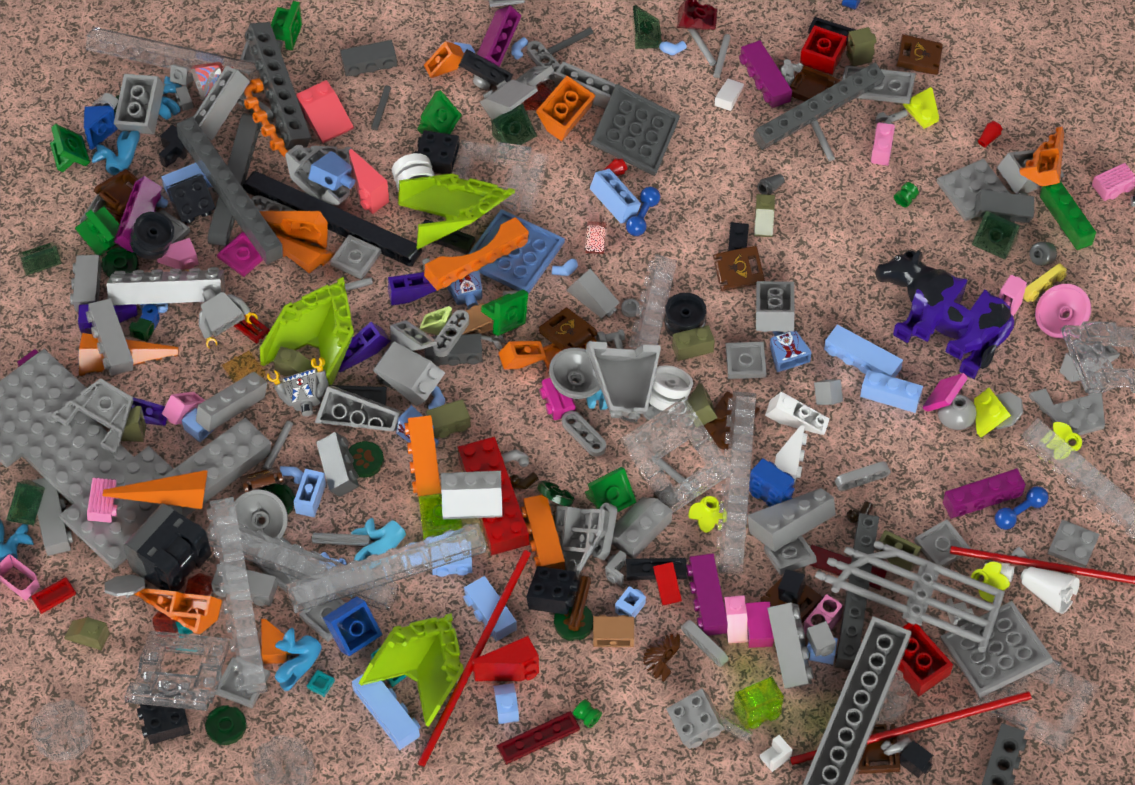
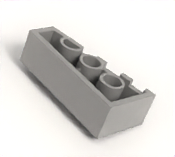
(352, 410)
(791, 519)
(790, 645)

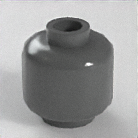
(1043, 253)

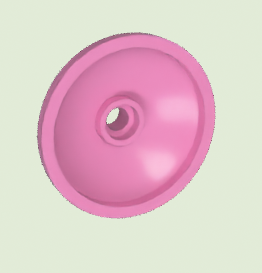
(1057, 303)

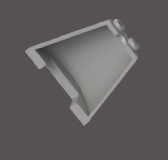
(625, 376)

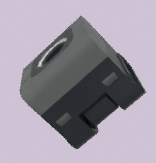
(167, 548)

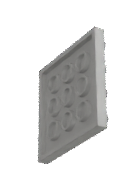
(1009, 656)

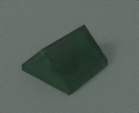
(645, 29)
(513, 127)
(996, 235)
(39, 258)
(25, 502)

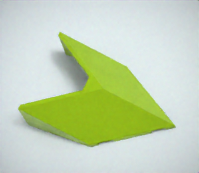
(451, 198)
(316, 320)
(424, 653)

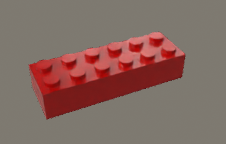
(500, 532)

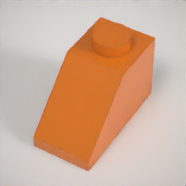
(444, 59)
(521, 354)
(269, 637)

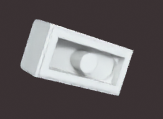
(728, 94)

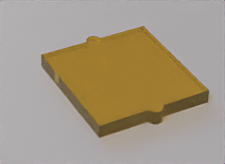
(242, 366)

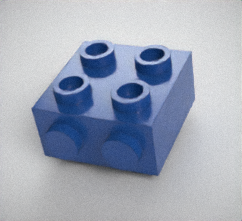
(770, 483)

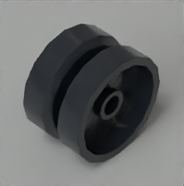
(151, 235)
(684, 313)

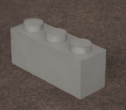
(86, 280)
(261, 587)

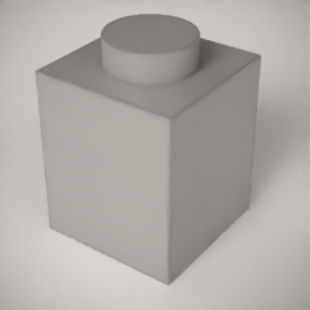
(821, 639)

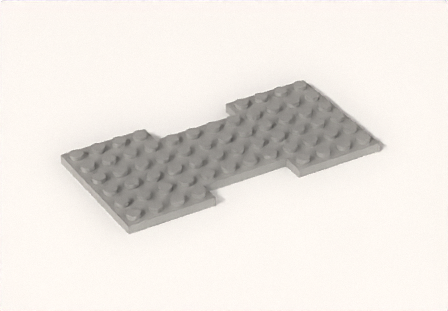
(72, 453)

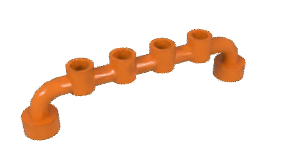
(259, 115)

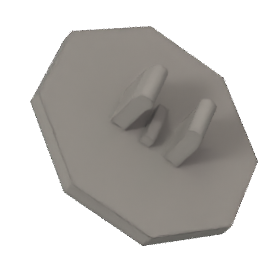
(1013, 405)
(124, 585)

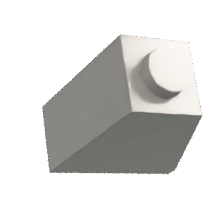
(594, 294)

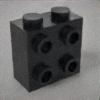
(440, 149)
(191, 198)
(552, 590)
(162, 722)

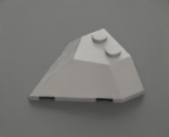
(299, 165)
(580, 534)

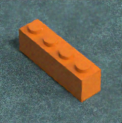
(424, 456)
(543, 532)

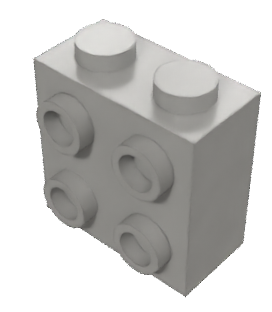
(695, 719)

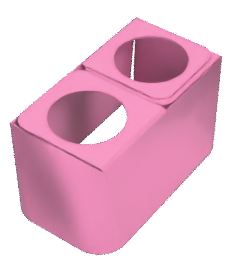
(6, 565)
(836, 615)

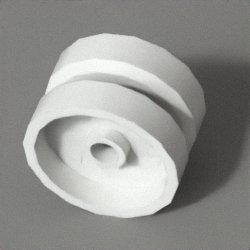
(411, 167)
(669, 386)

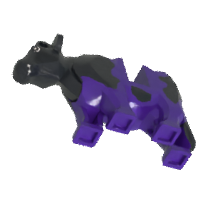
(937, 307)

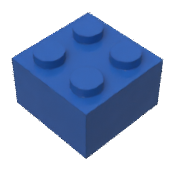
(352, 626)

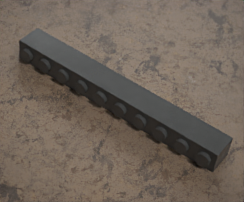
(230, 190)

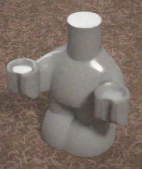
(788, 69)

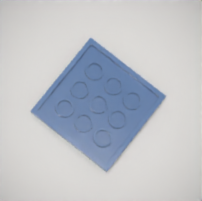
(525, 264)

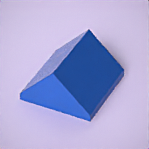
(98, 124)

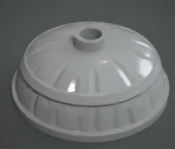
(571, 366)
(264, 504)

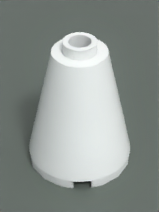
(1051, 587)

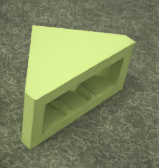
(436, 320)

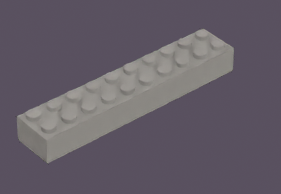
(859, 704)

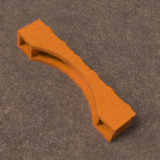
(446, 270)

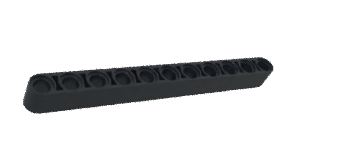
(338, 220)

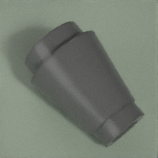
(770, 184)

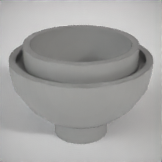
(956, 416)

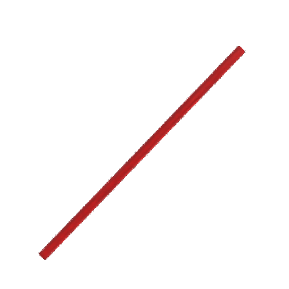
(1042, 564)
(476, 653)
(930, 722)

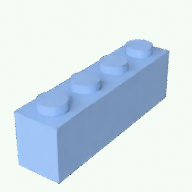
(861, 353)
(388, 712)

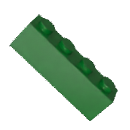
(1068, 215)

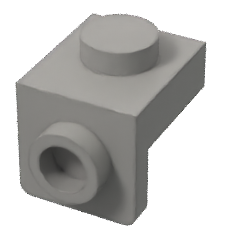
(180, 75)
(613, 567)

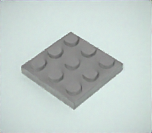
(965, 183)

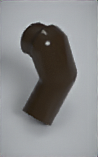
(518, 483)
(853, 515)

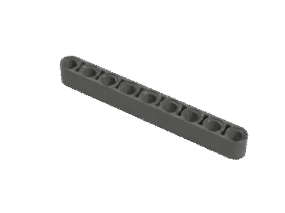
(239, 164)

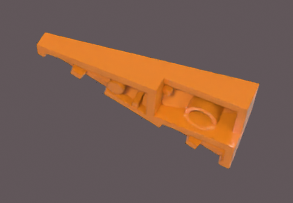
(1046, 161)
(299, 224)
(303, 253)
(92, 361)
(178, 490)
(190, 610)

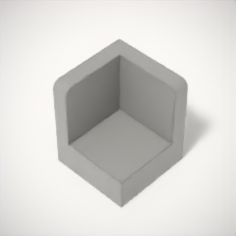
(828, 392)

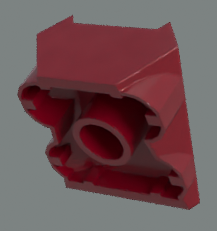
(696, 16)

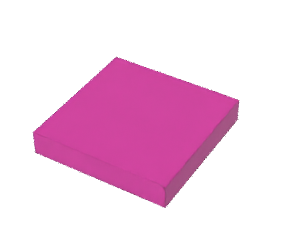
(240, 255)
(945, 392)

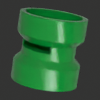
(906, 194)
(587, 713)

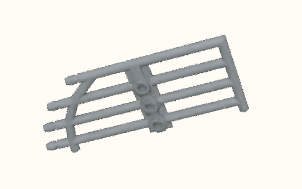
(921, 591)

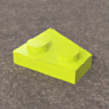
(923, 108)
(989, 412)

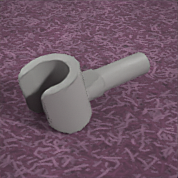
(497, 340)

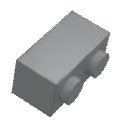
(184, 98)

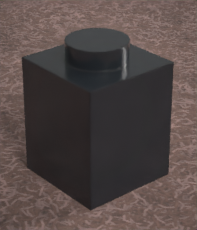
(791, 586)
(916, 759)

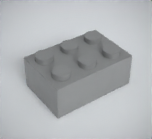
(139, 103)
(775, 306)

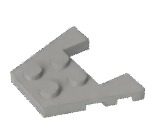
(105, 405)
(1081, 414)

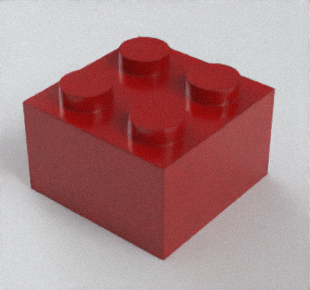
(823, 50)

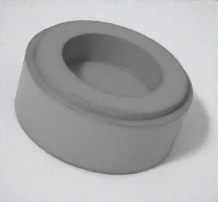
(629, 307)

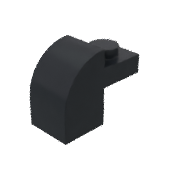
(172, 147)

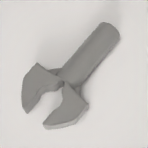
(889, 119)

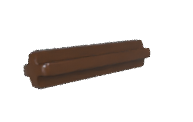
(579, 603)

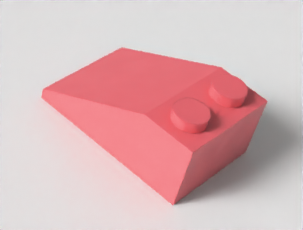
(324, 111)
(369, 184)

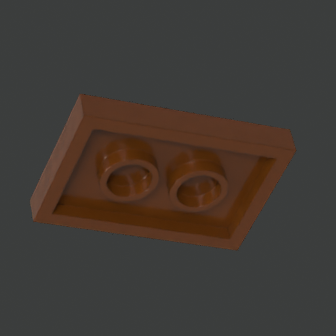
(717, 427)

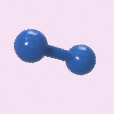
(636, 224)
(1036, 497)

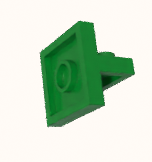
(287, 24)
(439, 115)
(68, 148)
(98, 230)
(507, 311)
(611, 489)

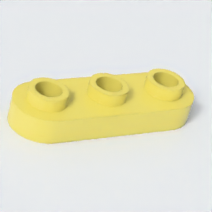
(1044, 282)

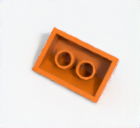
(565, 107)

